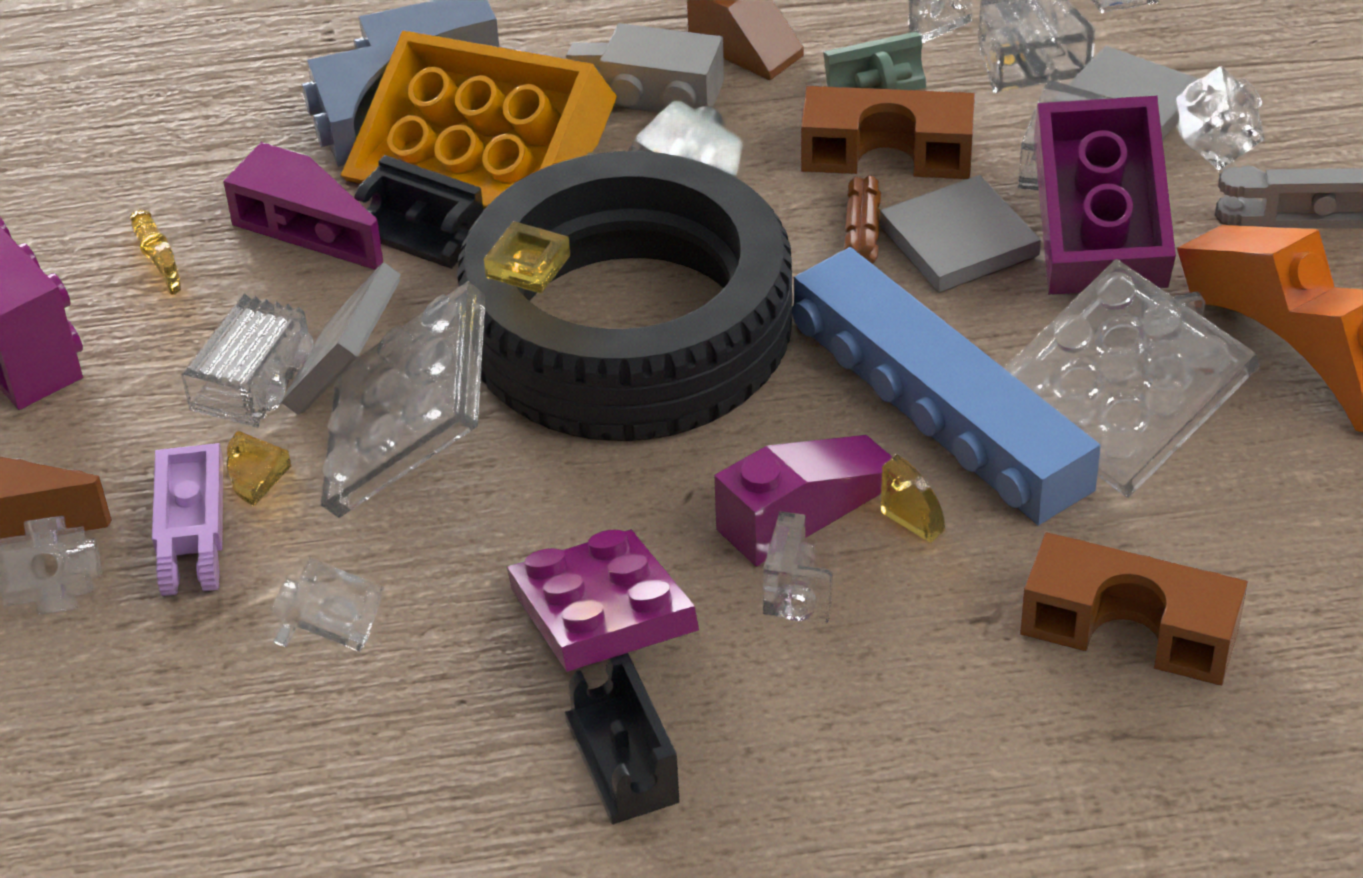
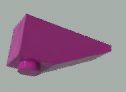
(302, 205)
(802, 478)

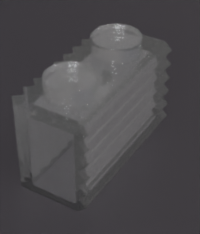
(248, 361)

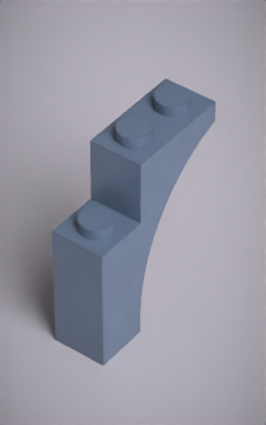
(348, 80)

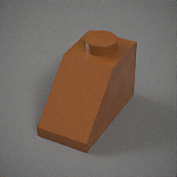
(752, 33)

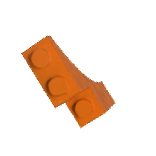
(1289, 288)

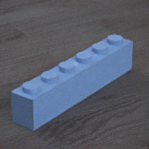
(946, 386)

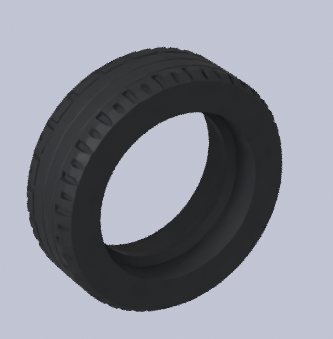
(652, 376)

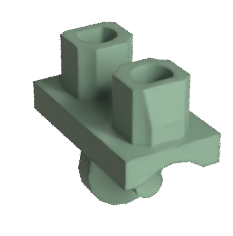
(878, 64)

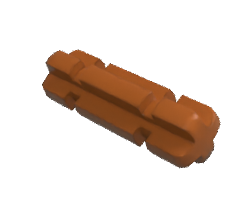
(863, 217)

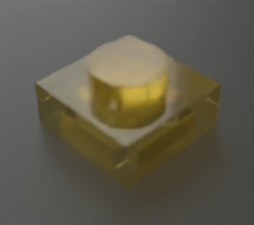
(527, 257)

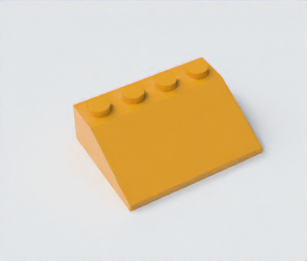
(480, 112)

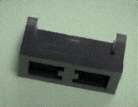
(421, 210)
(623, 742)

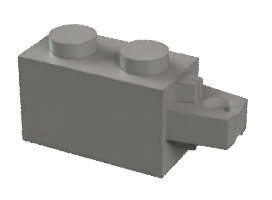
(657, 66)

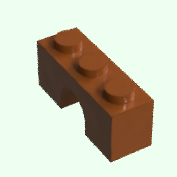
(849, 122)
(1087, 584)

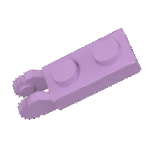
(188, 513)

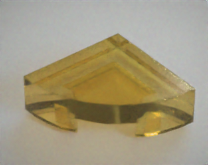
(254, 466)
(910, 499)

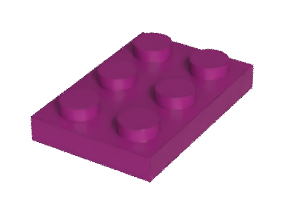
(601, 598)

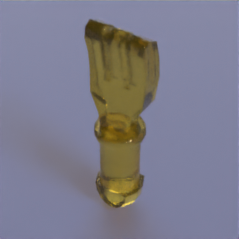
(155, 246)

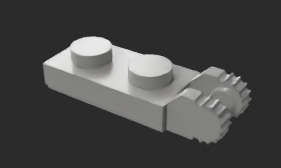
(1291, 197)

